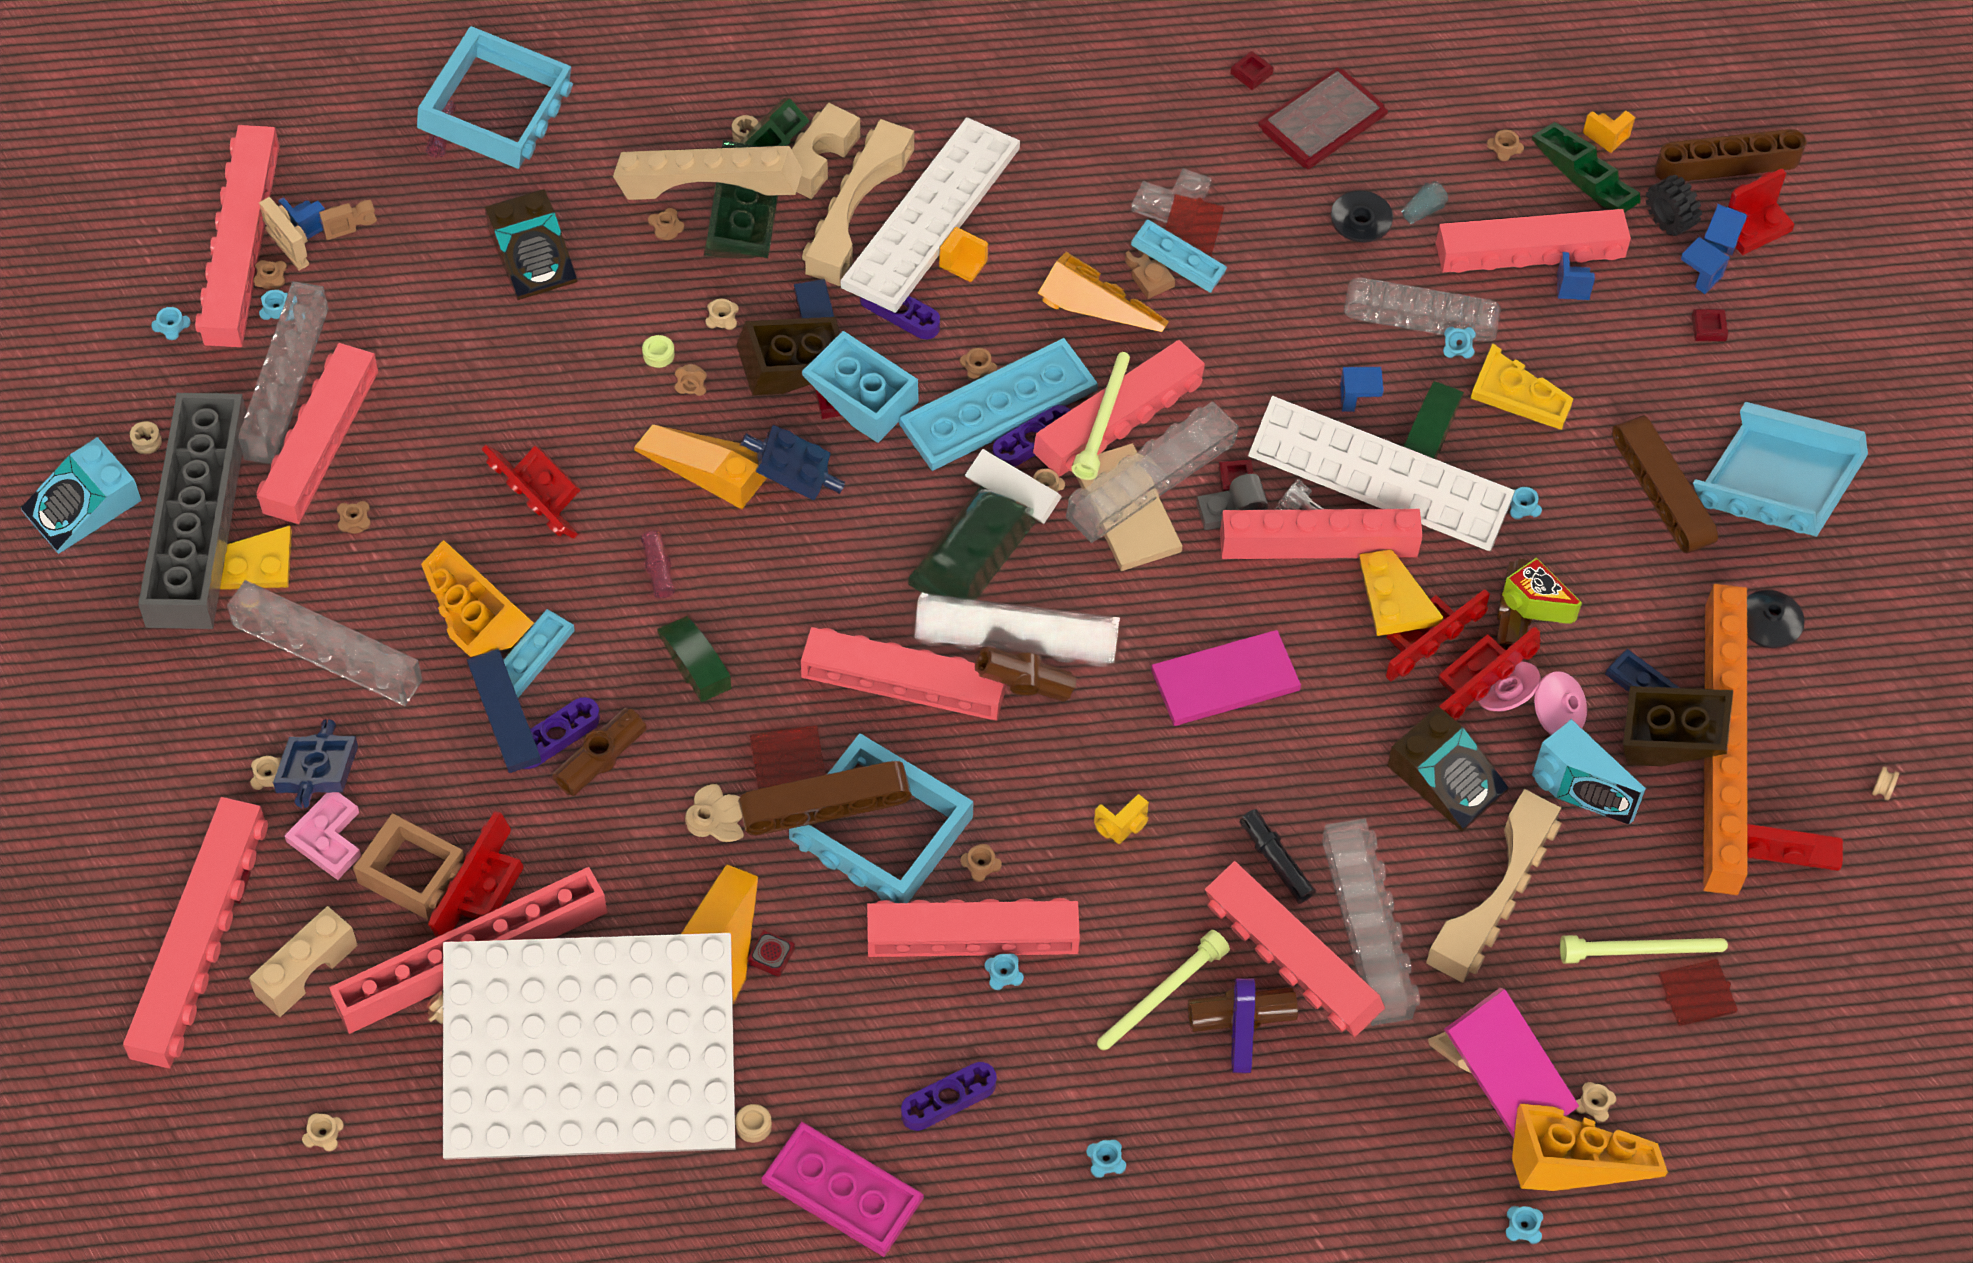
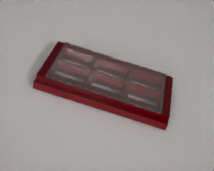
(1322, 118)

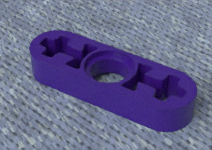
(907, 320)
(1025, 448)
(559, 719)
(1243, 1025)
(921, 1098)

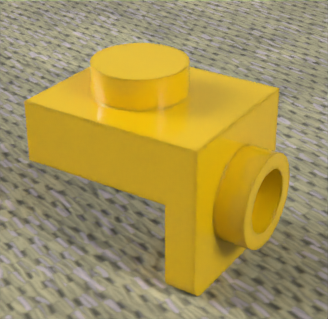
(1128, 820)

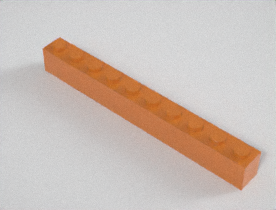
(1727, 773)

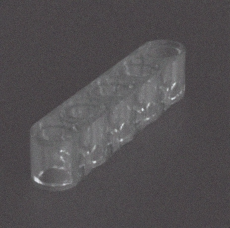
(1420, 308)

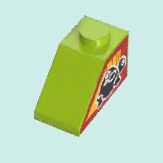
(1540, 595)

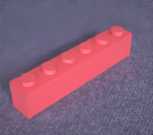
(1532, 240)
(1141, 395)
(317, 433)
(1319, 533)
(900, 673)
(973, 928)
(1294, 949)

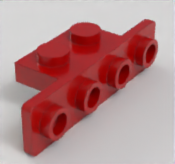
(543, 484)
(1426, 641)
(1482, 667)
(1794, 847)
(481, 881)

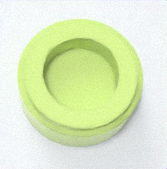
(658, 351)

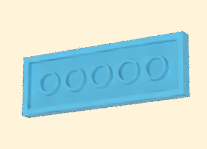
(997, 404)

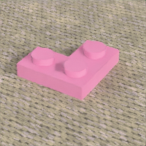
(318, 834)

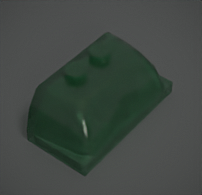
(739, 220)
(973, 546)

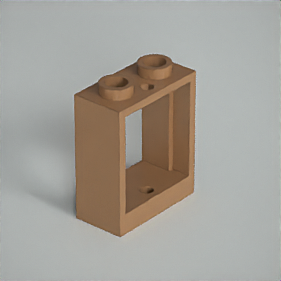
(383, 848)

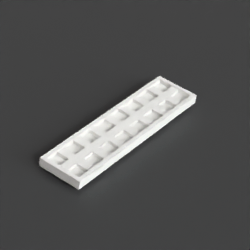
(929, 213)
(1381, 472)

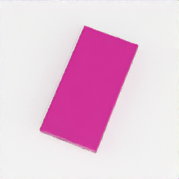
(1225, 677)
(1508, 1059)
(842, 1189)

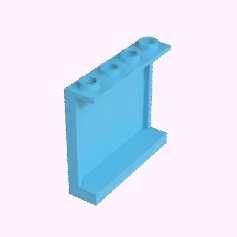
(1784, 469)

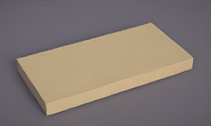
(1145, 534)

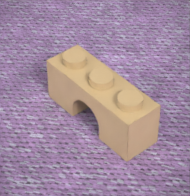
(829, 131)
(282, 978)

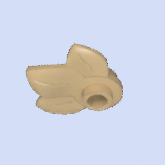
(719, 815)

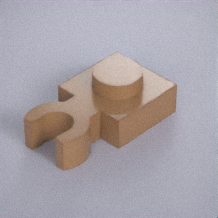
(343, 219)
(1149, 275)

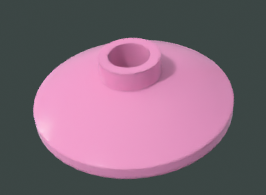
(1514, 690)
(1558, 701)

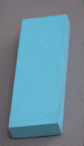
(1179, 256)
(536, 649)

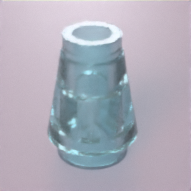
(1425, 202)

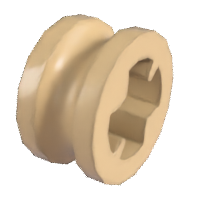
(740, 123)
(149, 430)
(1885, 783)

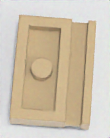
(282, 231)

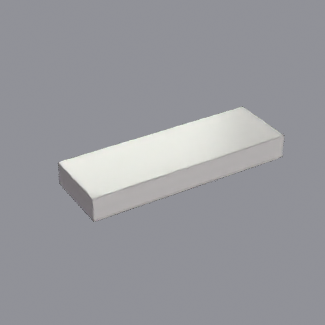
(1007, 480)

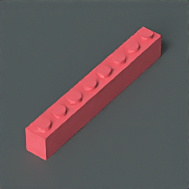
(238, 237)
(195, 934)
(420, 970)

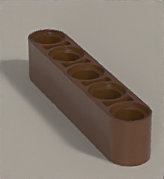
(1731, 155)
(1665, 484)
(824, 798)

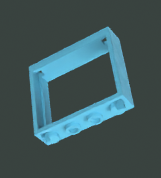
(508, 56)
(922, 787)

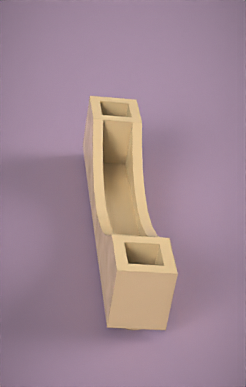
(884, 156)
(761, 169)
(1463, 938)

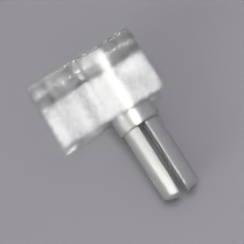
(1297, 498)

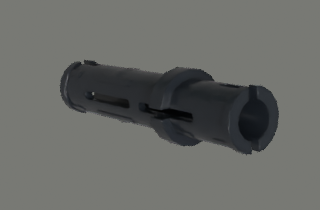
(1269, 845)

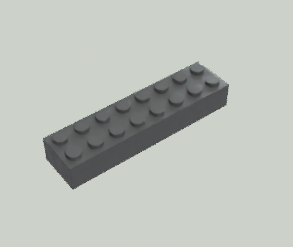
(193, 512)

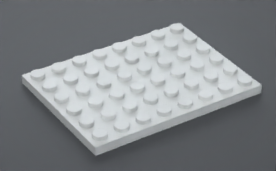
(588, 1046)

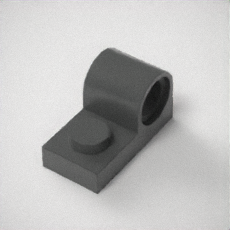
(1244, 494)

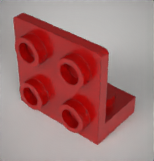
(1765, 217)

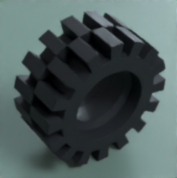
(1673, 205)

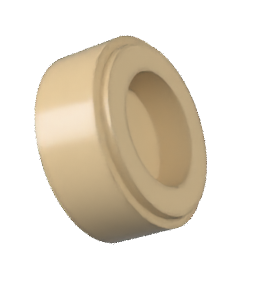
(753, 1123)

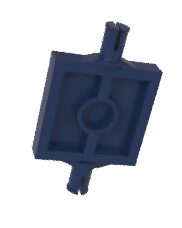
(793, 462)
(315, 764)

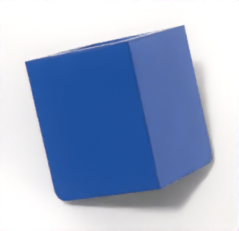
(305, 215)
(1725, 229)
(1707, 261)
(1573, 281)
(1359, 383)

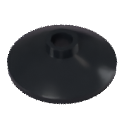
(1361, 207)
(1770, 629)

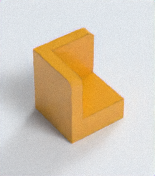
(1608, 132)
(963, 254)

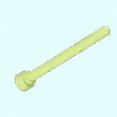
(1087, 462)
(1212, 947)
(1575, 949)

